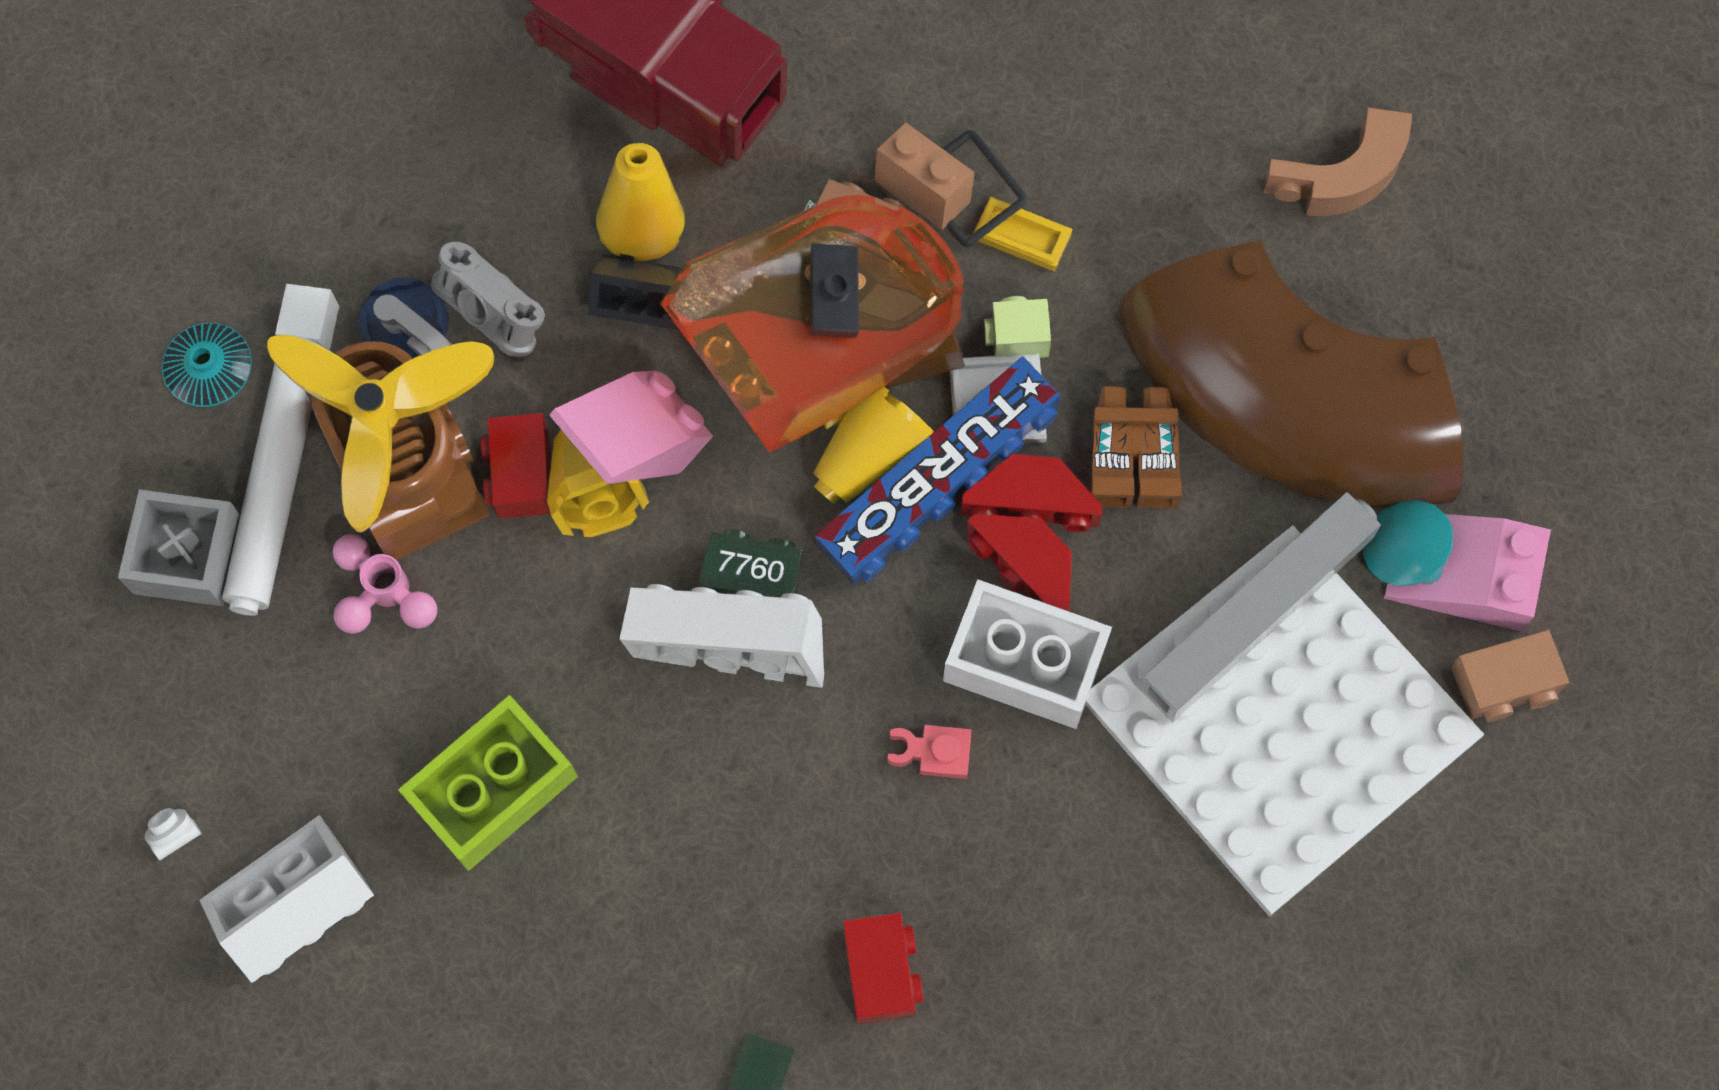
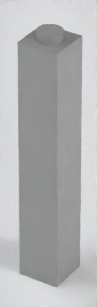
(1260, 606)

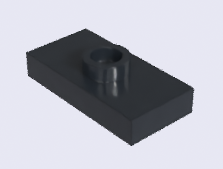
(834, 290)

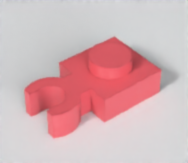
(941, 750)

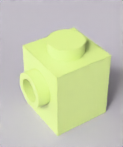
(1019, 327)

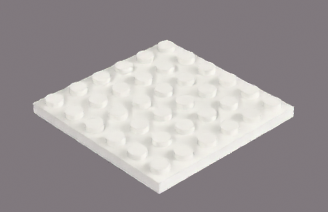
(1293, 743)

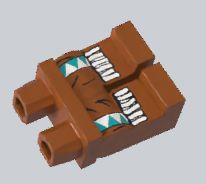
(1137, 435)

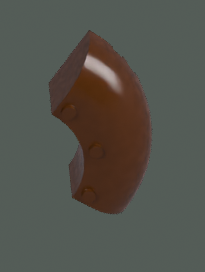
(1291, 387)

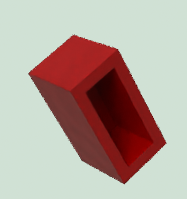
(518, 465)
(880, 968)

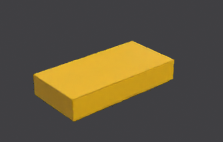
(1025, 235)

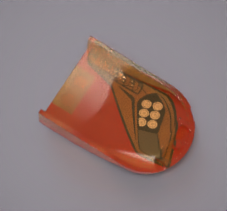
(751, 313)

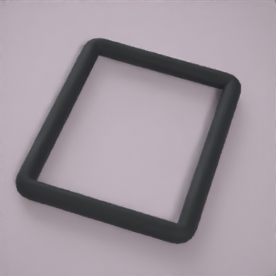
(1006, 176)

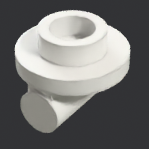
(170, 831)

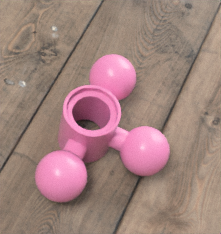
(354, 613)

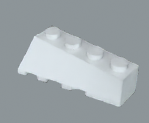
(726, 631)

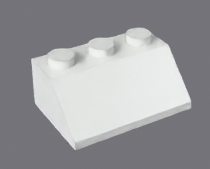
(1026, 654)
(285, 899)

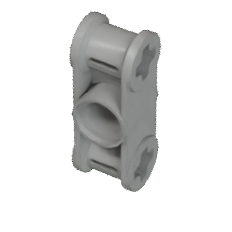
(487, 299)

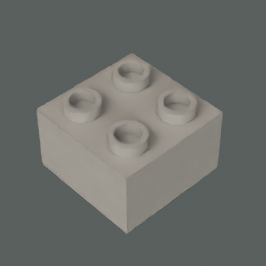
(179, 547)

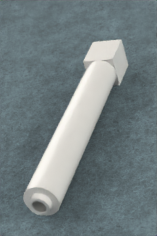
(277, 457)

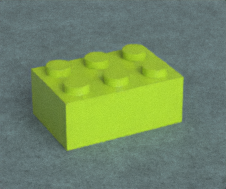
(488, 782)

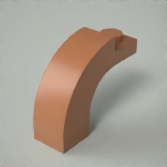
(1353, 181)

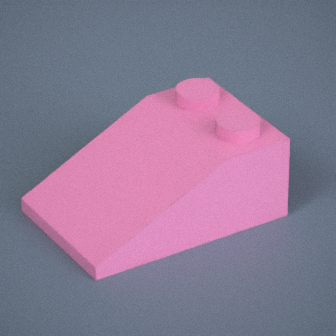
(634, 428)
(1488, 575)

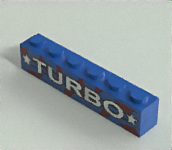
(938, 471)

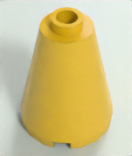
(640, 206)
(868, 445)

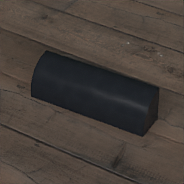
(631, 290)

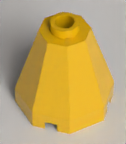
(583, 499)

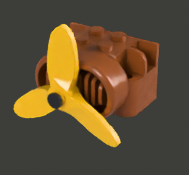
(394, 433)

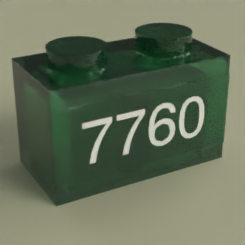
(740, 563)

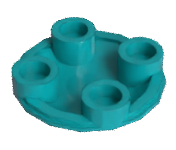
(1410, 544)

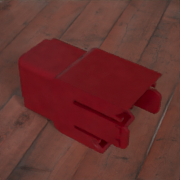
(670, 66)

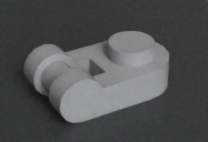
(399, 318)

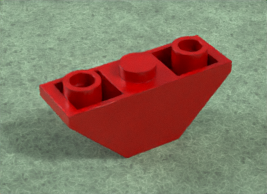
(1034, 489)
(1027, 555)

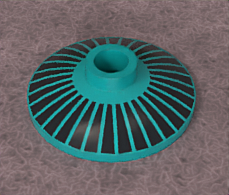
(219, 377)

